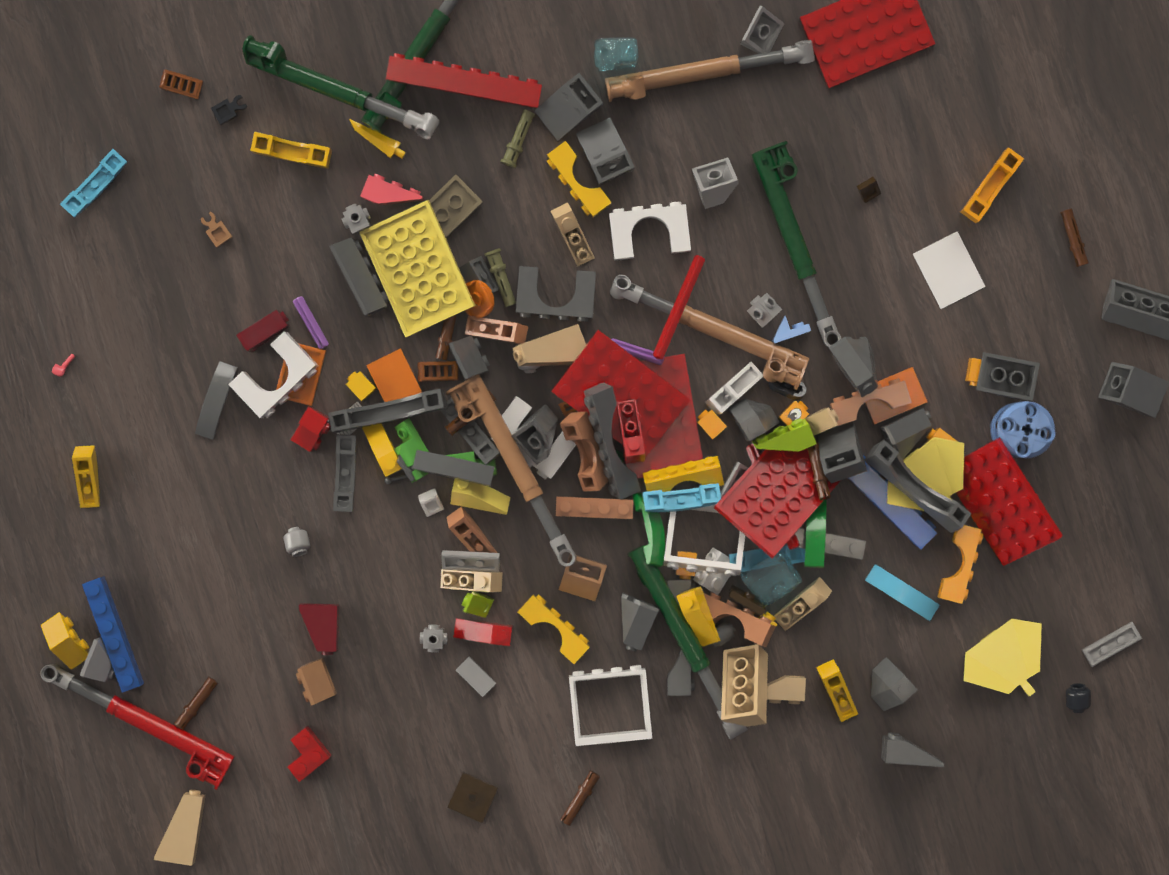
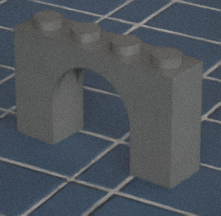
(579, 307)

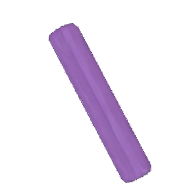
(310, 322)
(639, 352)

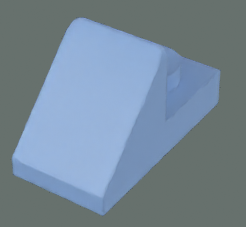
(784, 332)

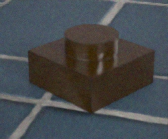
(869, 189)

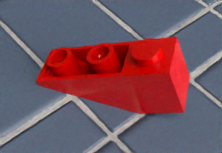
(631, 432)

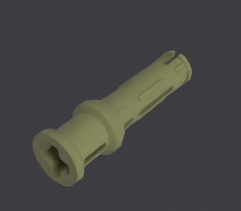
(514, 148)
(498, 268)

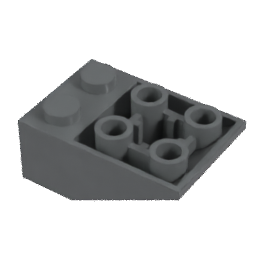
(568, 106)
(605, 151)
(841, 452)

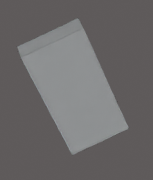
(475, 676)

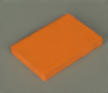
(394, 377)
(307, 391)
(881, 410)

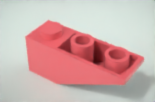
(384, 193)

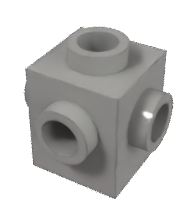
(362, 222)
(763, 309)
(433, 630)

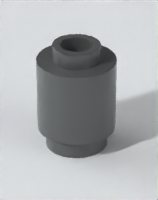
(725, 633)

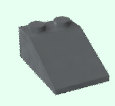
(469, 357)
(1007, 376)
(902, 751)

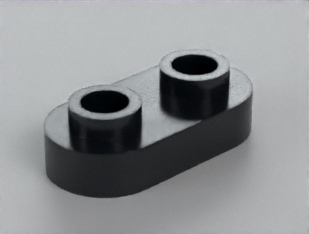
(787, 390)

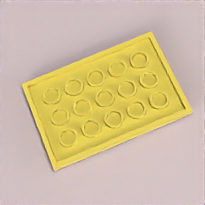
(417, 268)

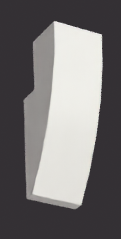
(734, 389)

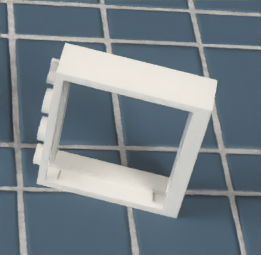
(694, 565)
(614, 736)

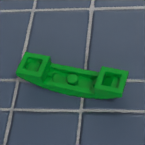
(654, 527)
(816, 537)

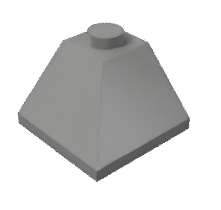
(715, 182)
(98, 663)

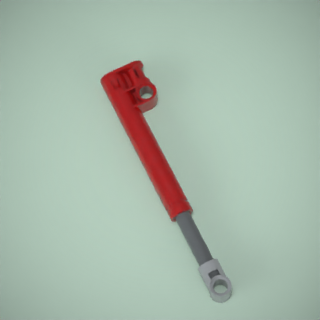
(212, 760)

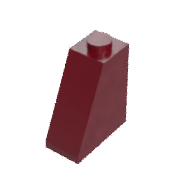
(263, 330)
(322, 625)

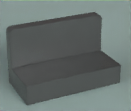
(478, 270)

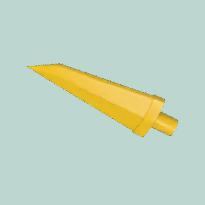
(382, 142)

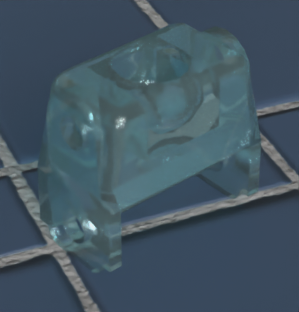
(618, 53)
(772, 578)

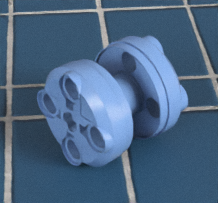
(1033, 423)

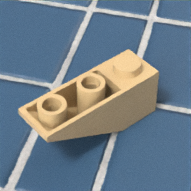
(572, 234)
(822, 420)
(471, 580)
(803, 603)
(787, 688)

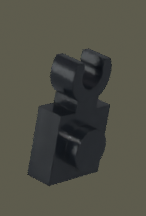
(225, 110)

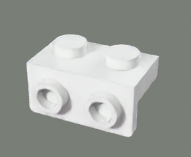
(713, 582)

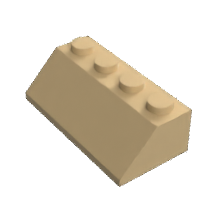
(744, 686)

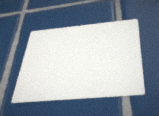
(949, 270)

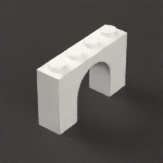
(672, 216)
(299, 367)
(560, 448)

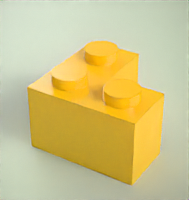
(64, 640)

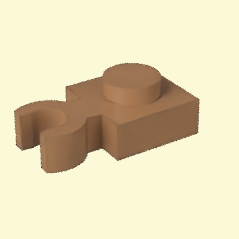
(218, 231)

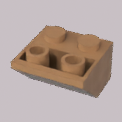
(583, 578)
(316, 681)

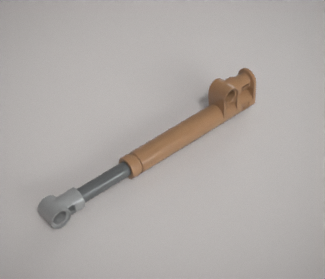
(636, 84)
(788, 364)
(477, 398)

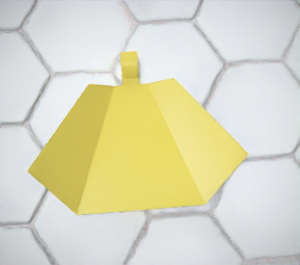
(937, 465)
(1006, 657)

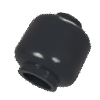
(1078, 697)

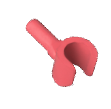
(60, 370)

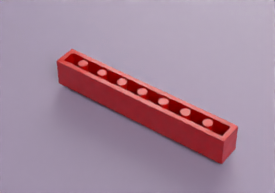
(463, 82)

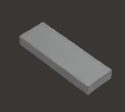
(470, 561)
(1111, 644)

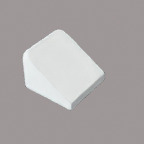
(430, 502)

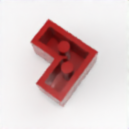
(311, 428)
(312, 752)

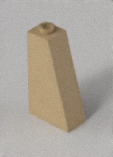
(552, 349)
(182, 835)

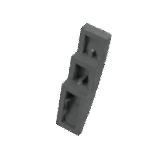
(453, 468)

